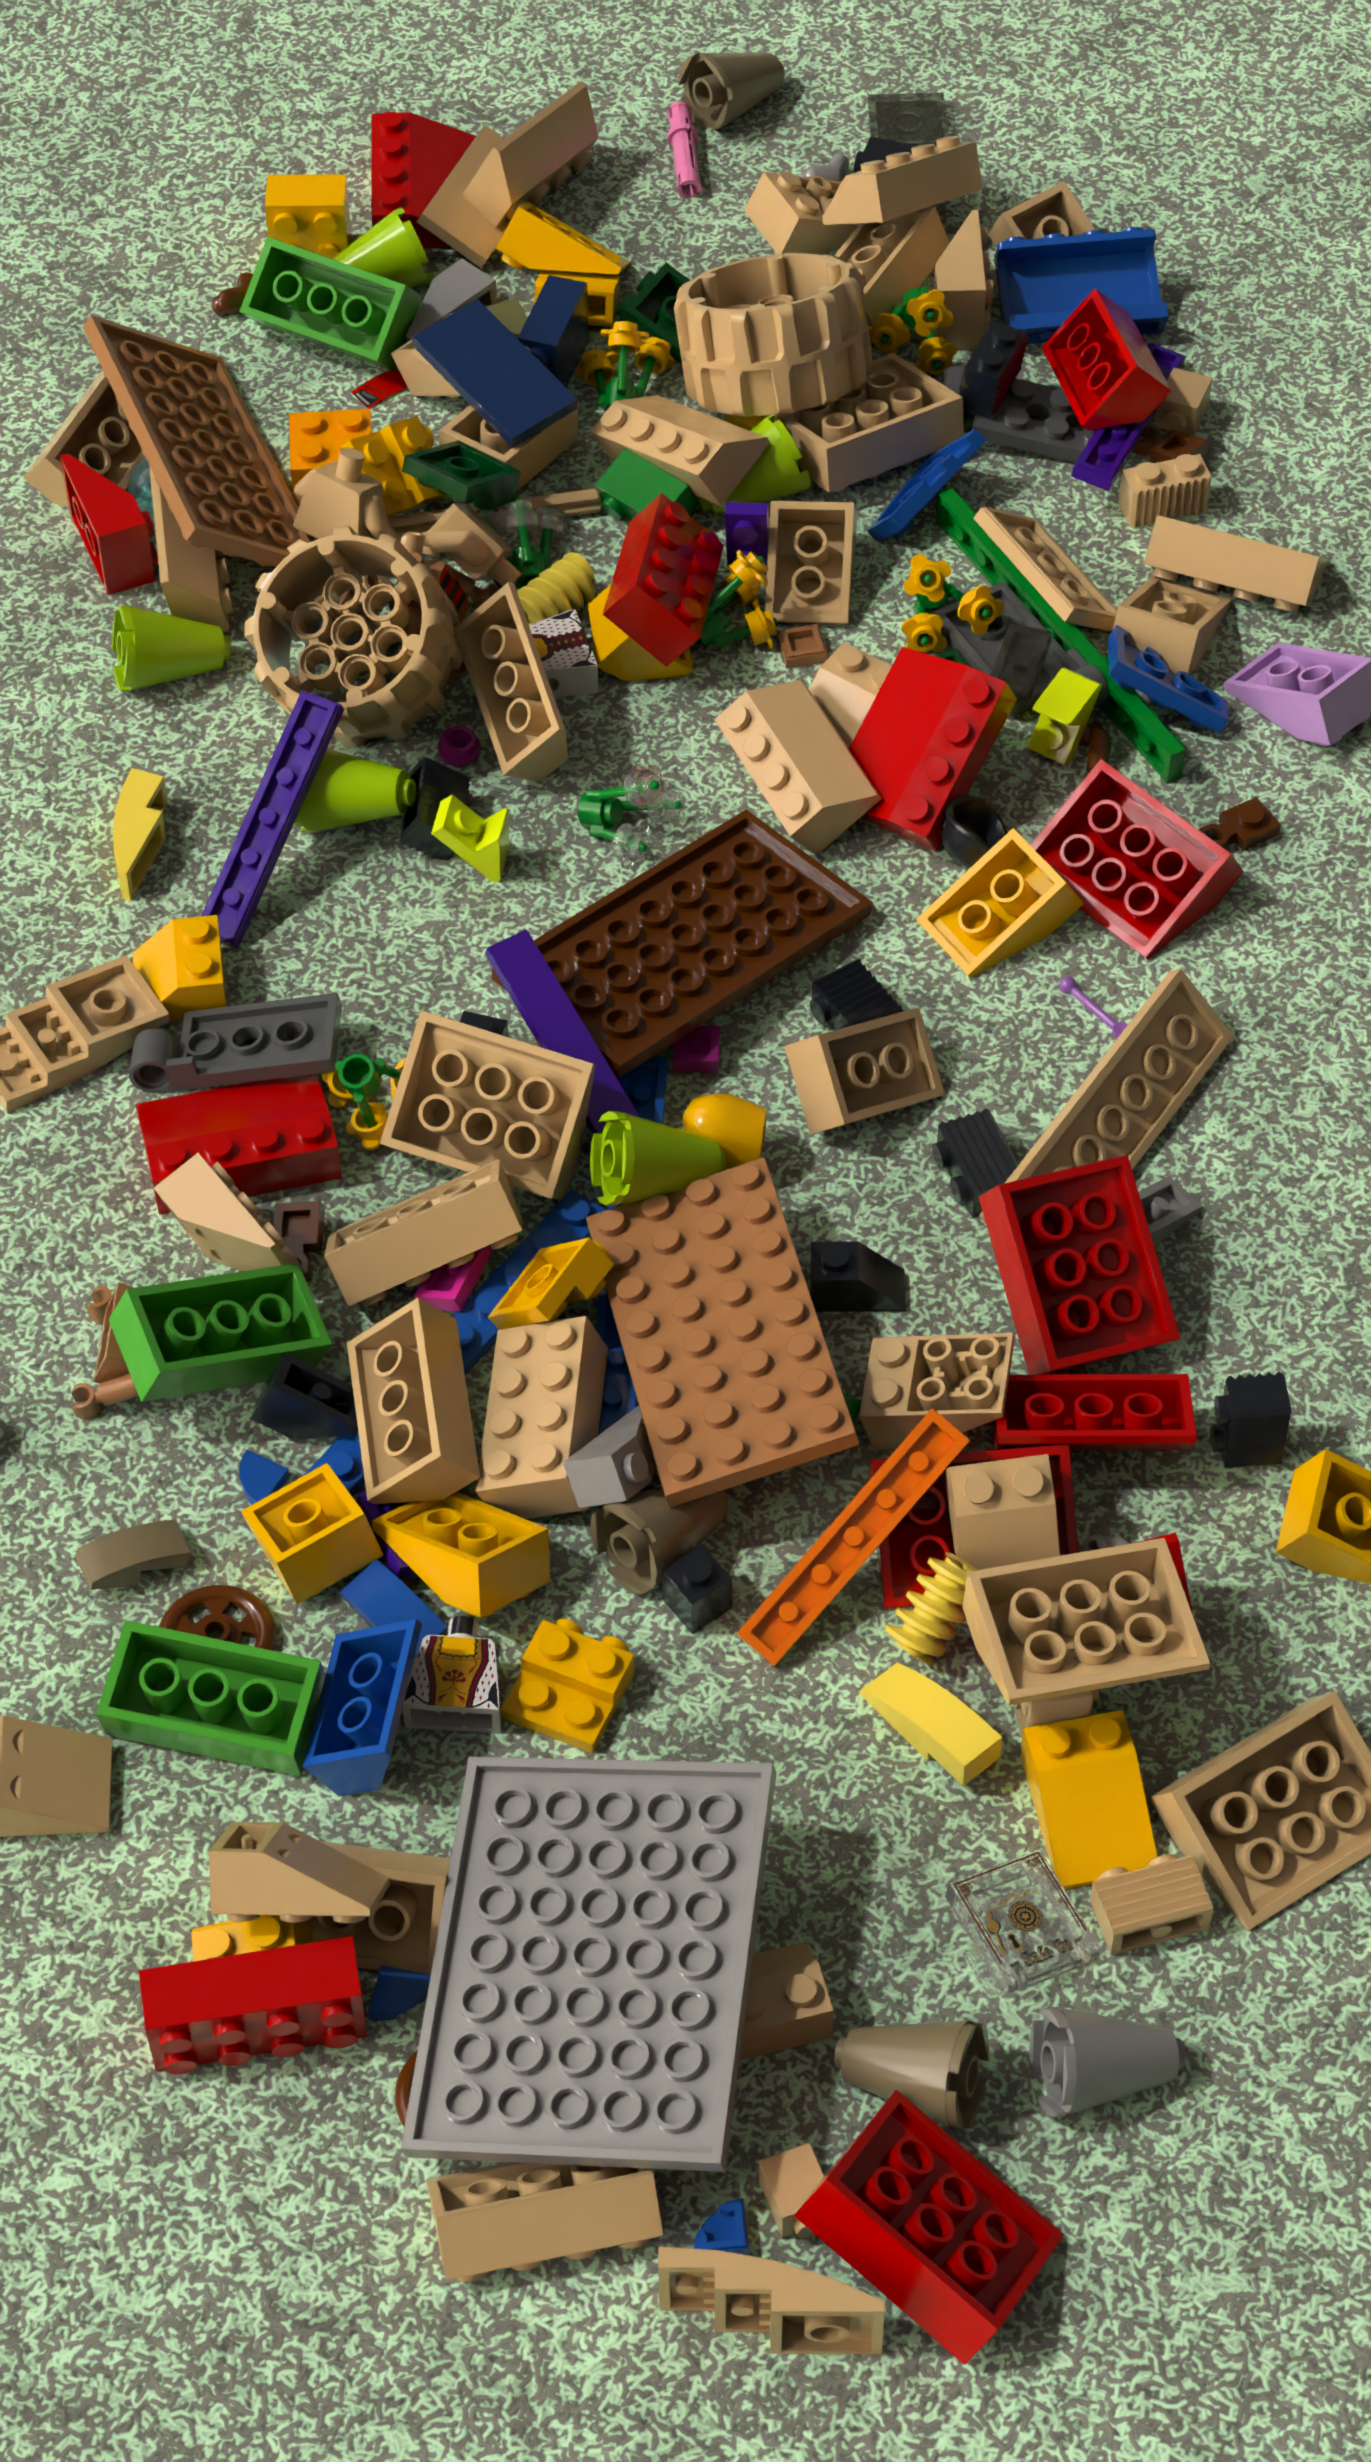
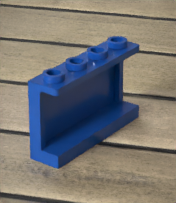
(1052, 275)

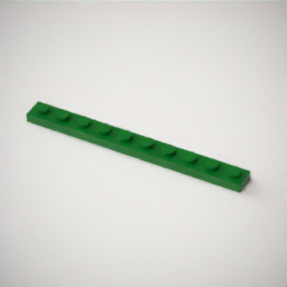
(1124, 707)

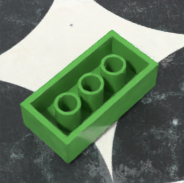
(330, 303)
(217, 1330)
(211, 1697)

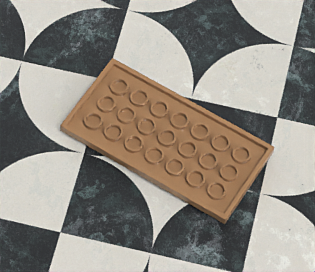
(199, 443)
(721, 1334)

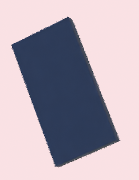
(495, 373)

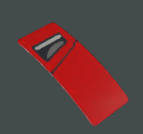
(379, 388)

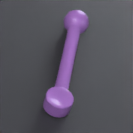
(1069, 986)

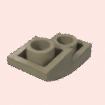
(122, 1555)

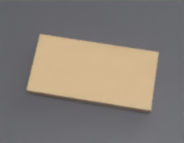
(453, 217)
(1048, 568)

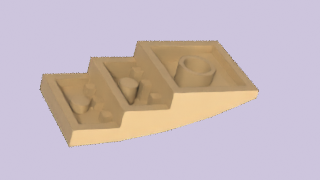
(74, 1030)
(767, 2296)

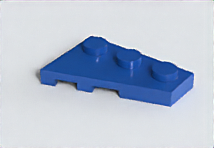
(923, 485)
(1151, 676)

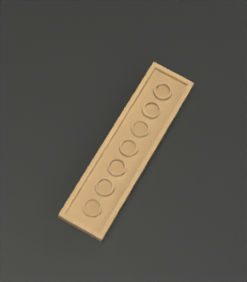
(1134, 1084)

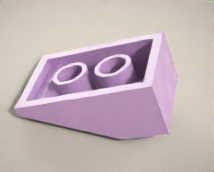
(1307, 691)

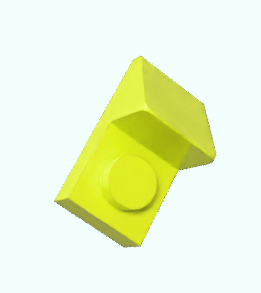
(1063, 715)
(475, 839)

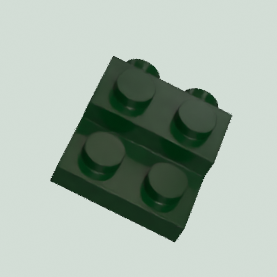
(654, 306)
(465, 475)

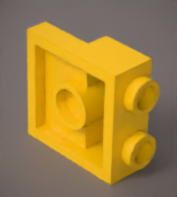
(384, 461)
(552, 1281)
(569, 1684)

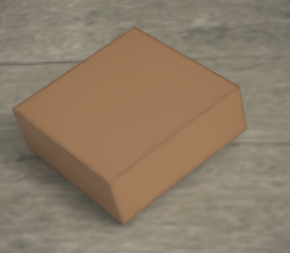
(802, 646)

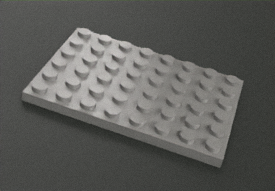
(592, 1964)

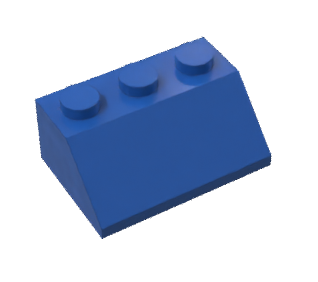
(361, 1706)

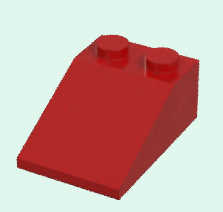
(110, 527)

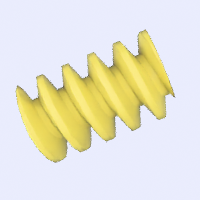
(558, 589)
(933, 1610)

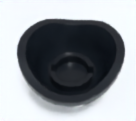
(970, 829)

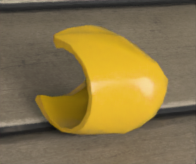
(731, 1122)

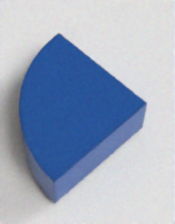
(260, 1476)
(397, 1992)
(725, 2229)

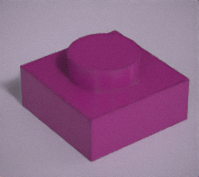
(698, 1051)

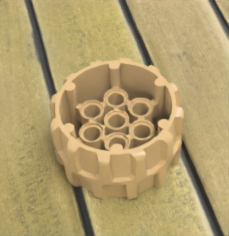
(773, 334)
(331, 568)

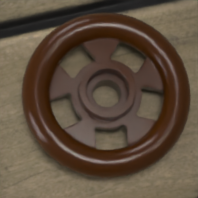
(217, 1600)

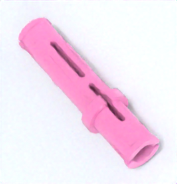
(683, 139)

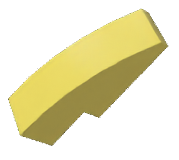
(138, 828)
(934, 1722)

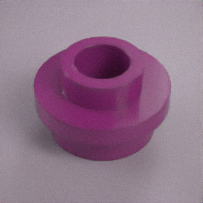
(459, 746)

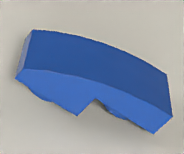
(384, 1599)

